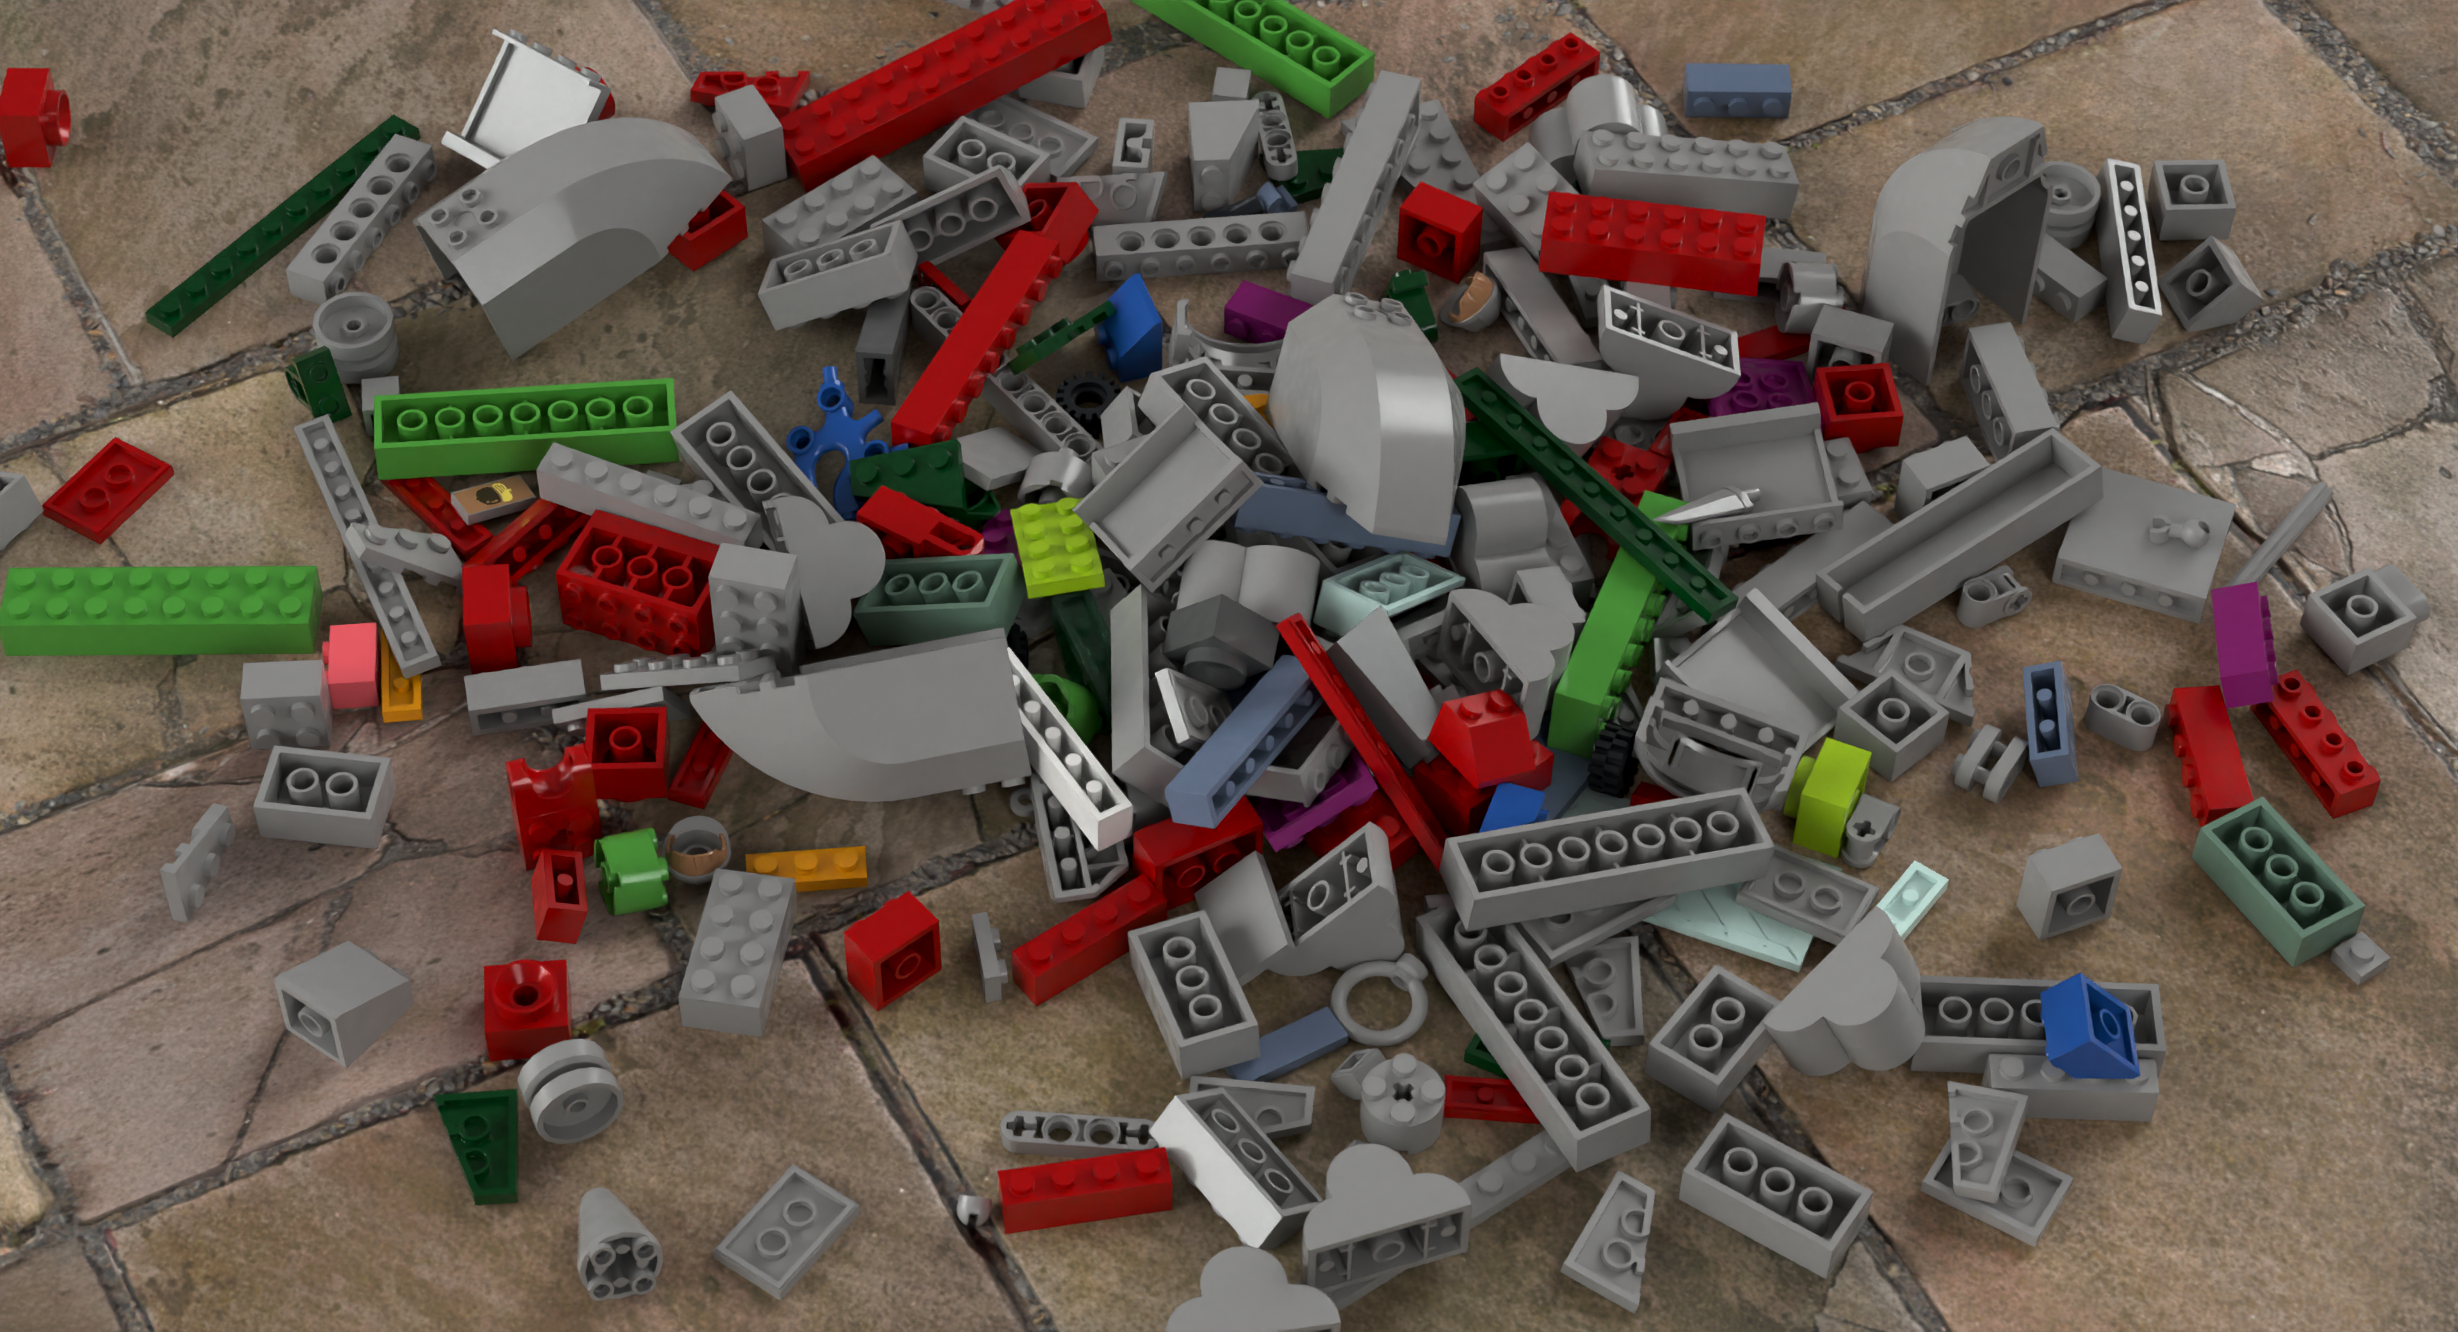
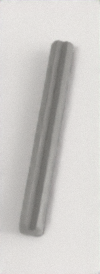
(2283, 535)

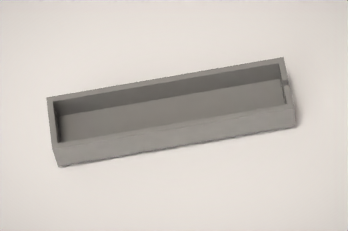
(1959, 535)

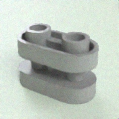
(1981, 749)

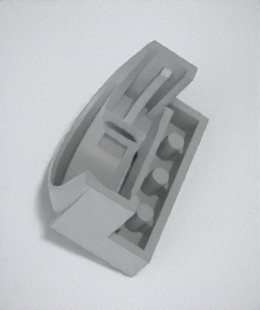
(1245, 365)
(1687, 713)

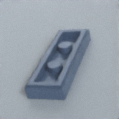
(1292, 1047)

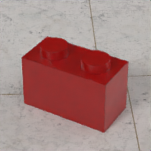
(559, 896)

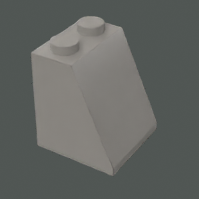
(1221, 150)
(343, 1000)

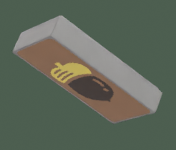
(493, 499)

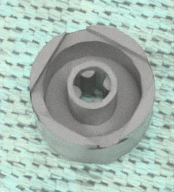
(1803, 293)
(1055, 477)
(1402, 1104)

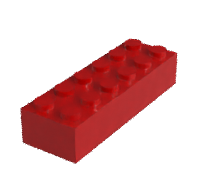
(1652, 243)

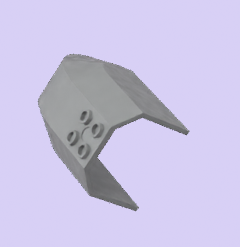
(1957, 208)
(569, 221)
(1371, 415)
(881, 721)

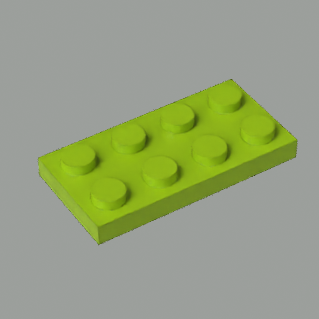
(1056, 549)

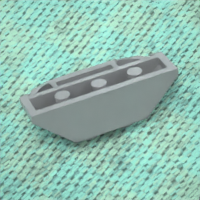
(1069, 859)

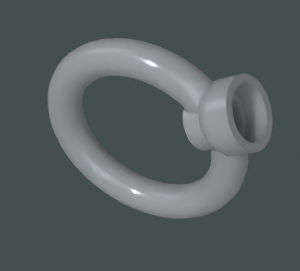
(1407, 976)

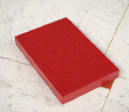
(107, 490)

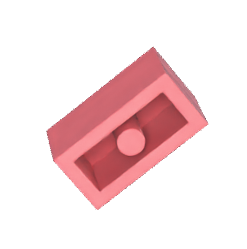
(353, 665)

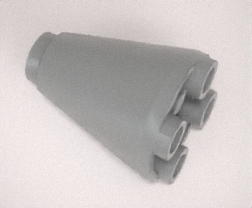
(615, 1248)

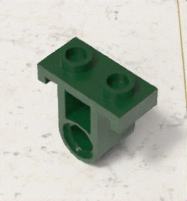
(1411, 292)
(318, 385)

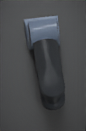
(1266, 201)

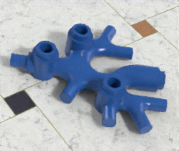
(837, 434)

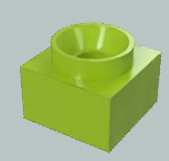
(1826, 795)

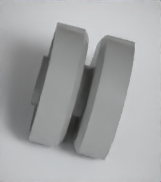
(2072, 204)
(359, 335)
(570, 1091)

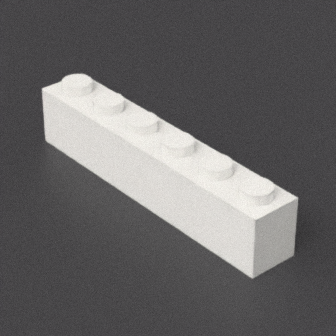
(1069, 765)

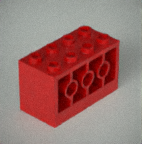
(639, 586)

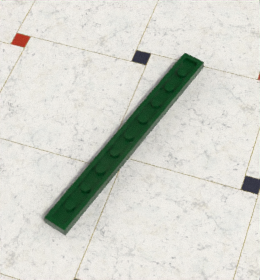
(272, 232)
(1595, 497)

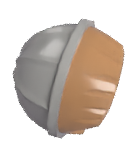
(1473, 304)
(696, 849)

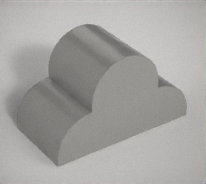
(1591, 105)
(1667, 350)
(1567, 399)
(1499, 533)
(833, 563)
(1260, 577)
(1506, 648)
(1343, 908)
(1853, 1005)
(1380, 1219)
(1251, 1293)

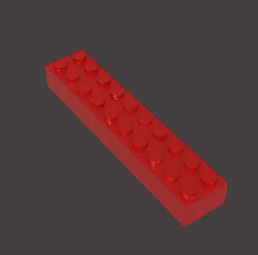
(938, 84)

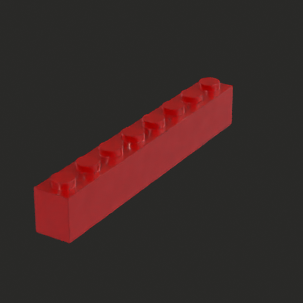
(978, 341)

